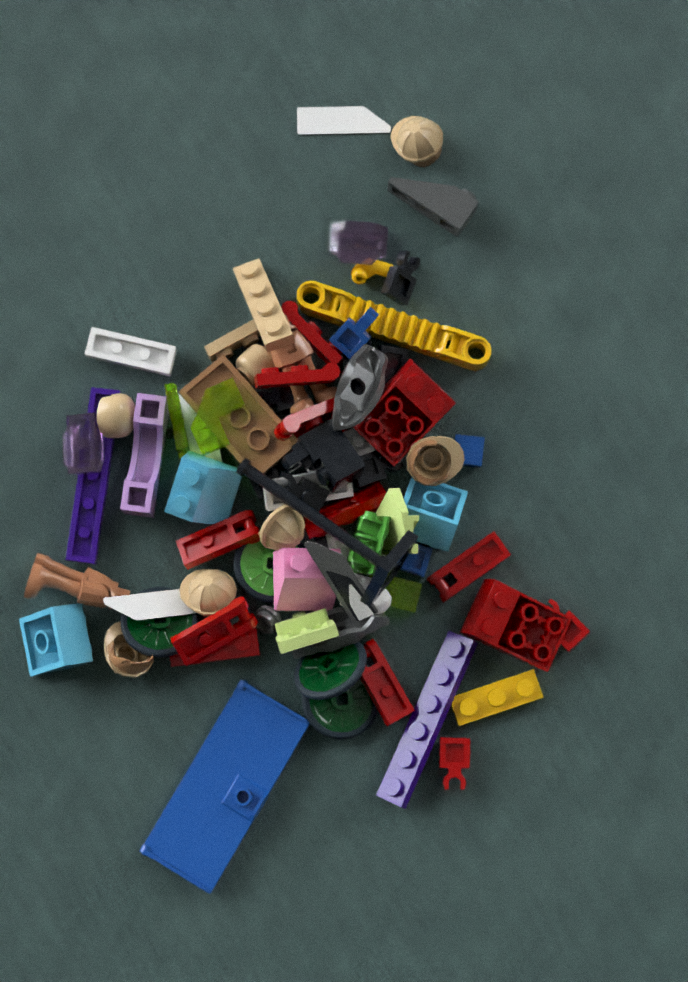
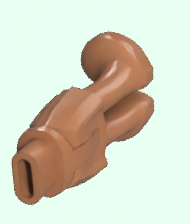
(300, 354)
(86, 587)

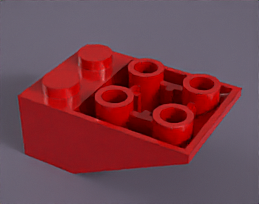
(405, 412)
(515, 624)

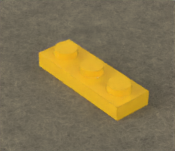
(496, 697)

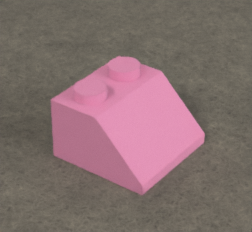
(299, 582)

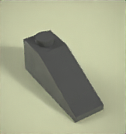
(439, 202)

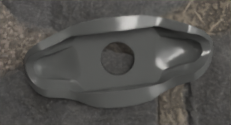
(369, 369)
(348, 632)

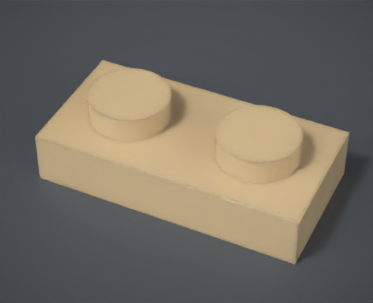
(242, 336)

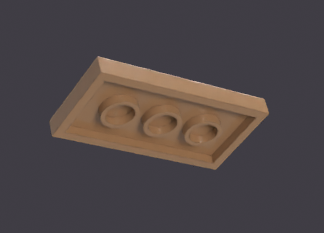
(247, 428)

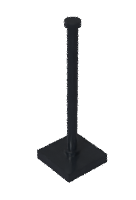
(386, 566)

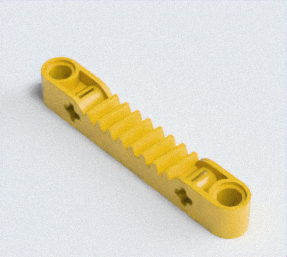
(395, 326)

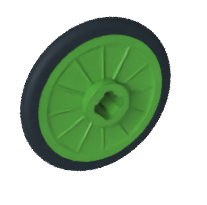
(252, 570)

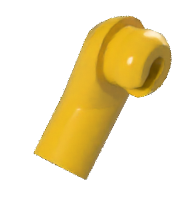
(362, 272)

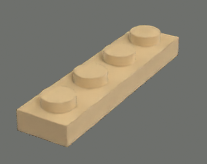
(263, 305)

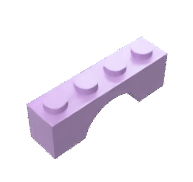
(147, 453)

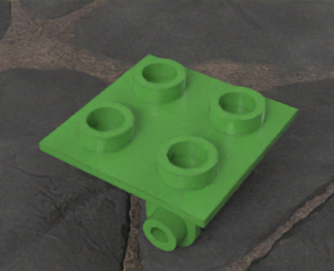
(371, 531)

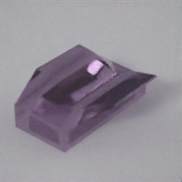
(358, 241)
(83, 444)

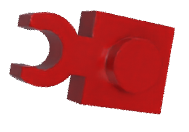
(576, 631)
(454, 755)

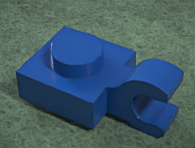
(353, 334)

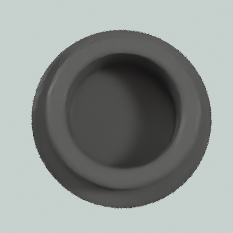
(267, 618)

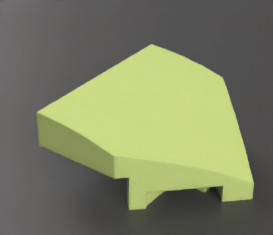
(400, 522)
(304, 630)

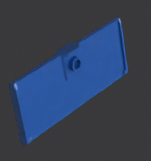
(225, 787)

